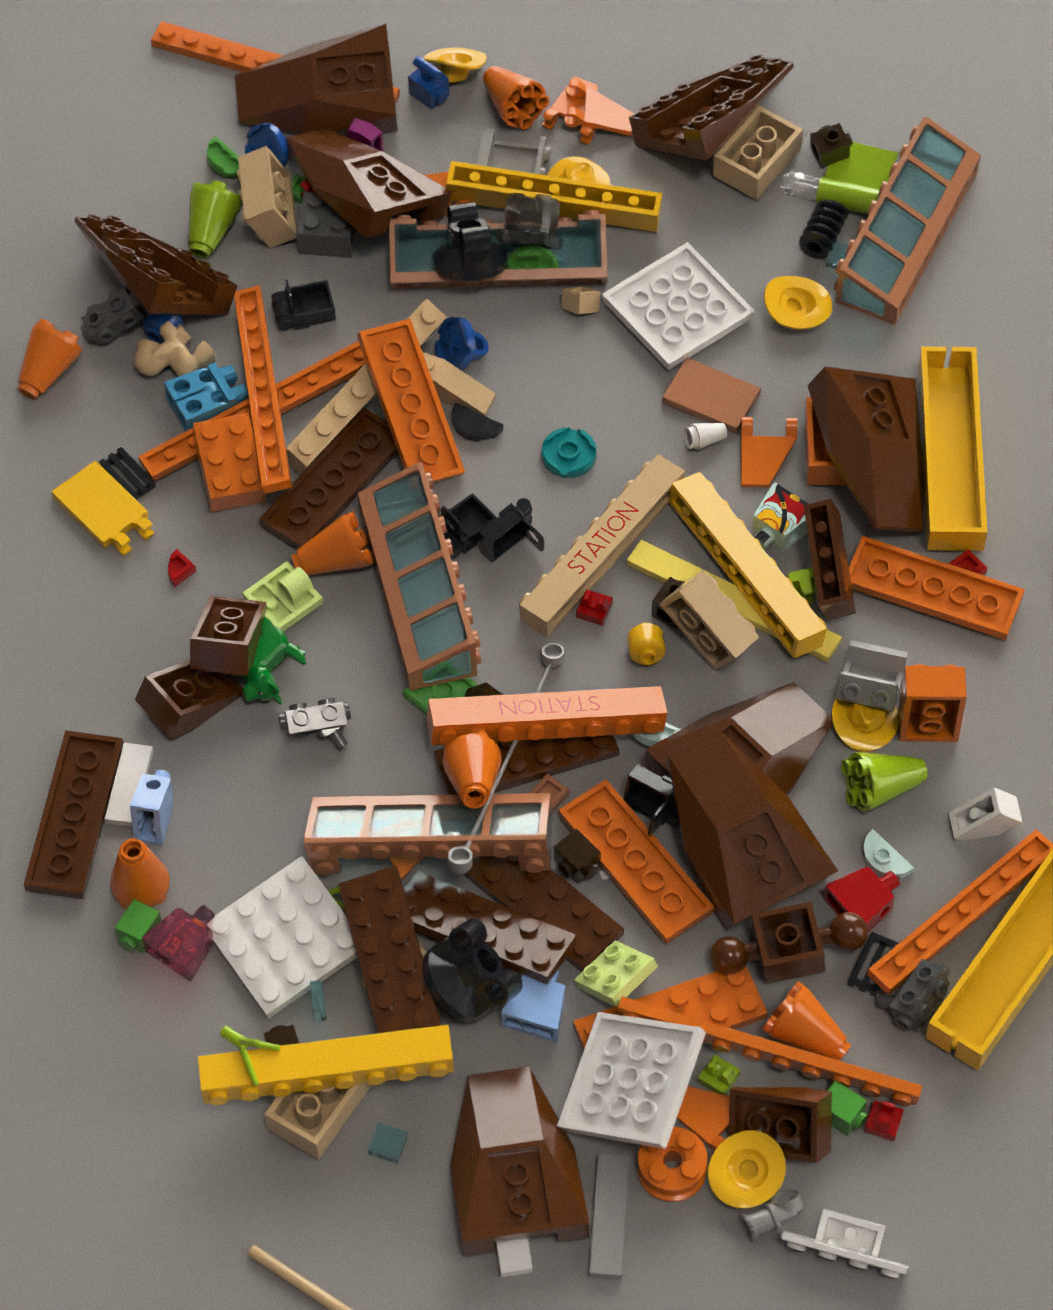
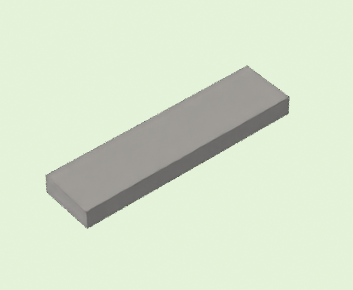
(609, 1216)

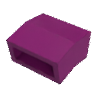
(366, 134)

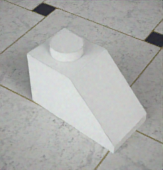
(985, 815)

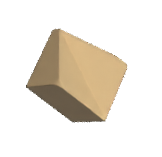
(580, 300)

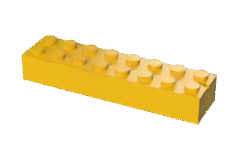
(952, 450)
(999, 976)

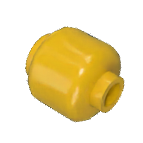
(646, 642)

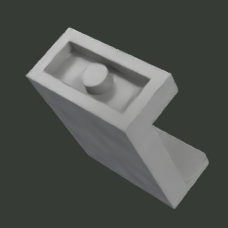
(513, 155)
(872, 675)

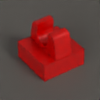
(594, 607)
(884, 1120)

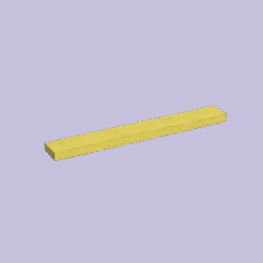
(662, 565)

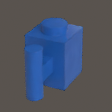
(428, 84)

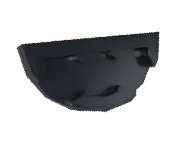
(474, 425)

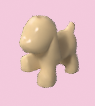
(154, 357)

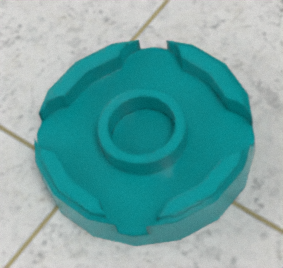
(568, 452)

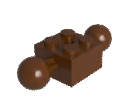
(788, 942)

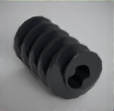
(823, 228)

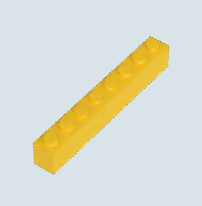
(492, 187)
(747, 565)
(327, 1064)

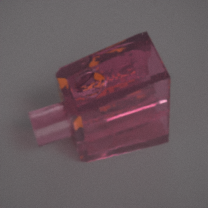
(181, 940)

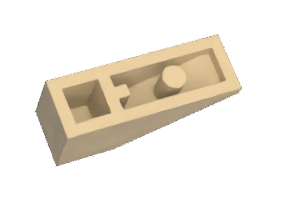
(458, 387)

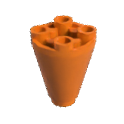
(515, 96)
(46, 358)
(335, 548)
(472, 767)
(138, 875)
(806, 1025)

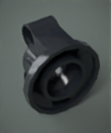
(469, 248)
(468, 973)

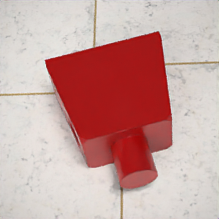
(863, 894)

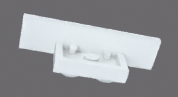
(848, 1238)

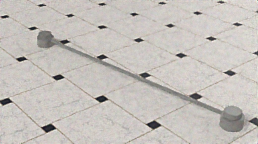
(461, 858)

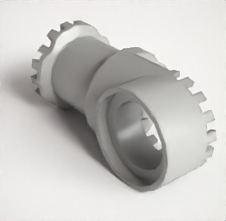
(783, 1206)

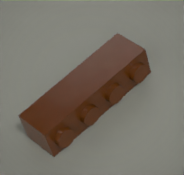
(829, 559)

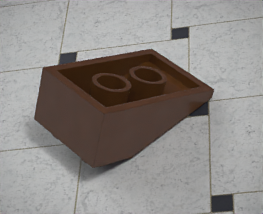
(227, 635)
(185, 697)
(790, 1115)

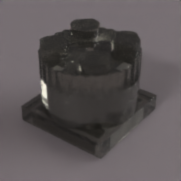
(531, 222)

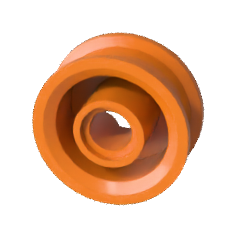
(679, 1182)

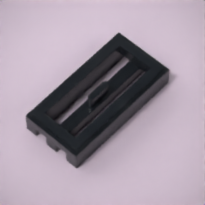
(134, 466)
(864, 984)

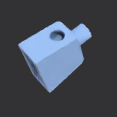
(153, 795)
(536, 1009)

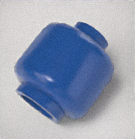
(153, 322)

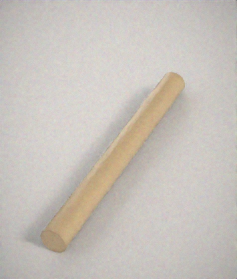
(296, 1279)

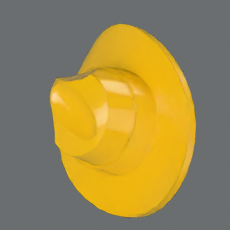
(456, 62)
(579, 169)
(797, 302)
(864, 726)
(747, 1169)

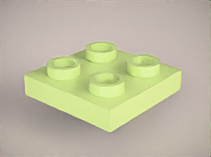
(287, 595)
(615, 973)

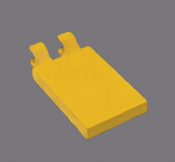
(103, 507)

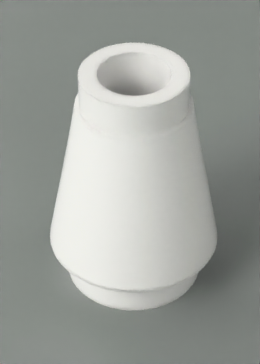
(704, 434)

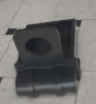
(303, 305)
(465, 522)
(508, 530)
(652, 797)

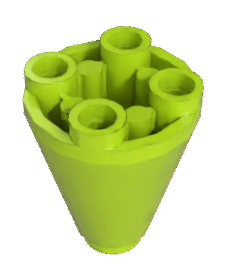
(210, 215)
(880, 778)

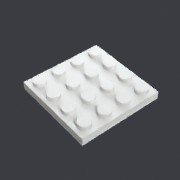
(678, 306)
(284, 936)
(631, 1079)

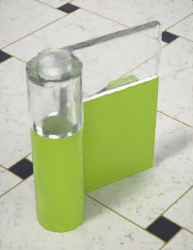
(849, 182)

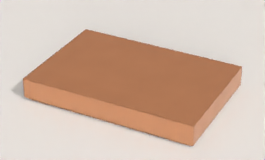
(711, 395)

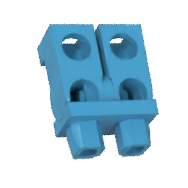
(203, 394)

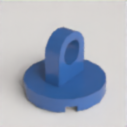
(270, 136)
(458, 342)

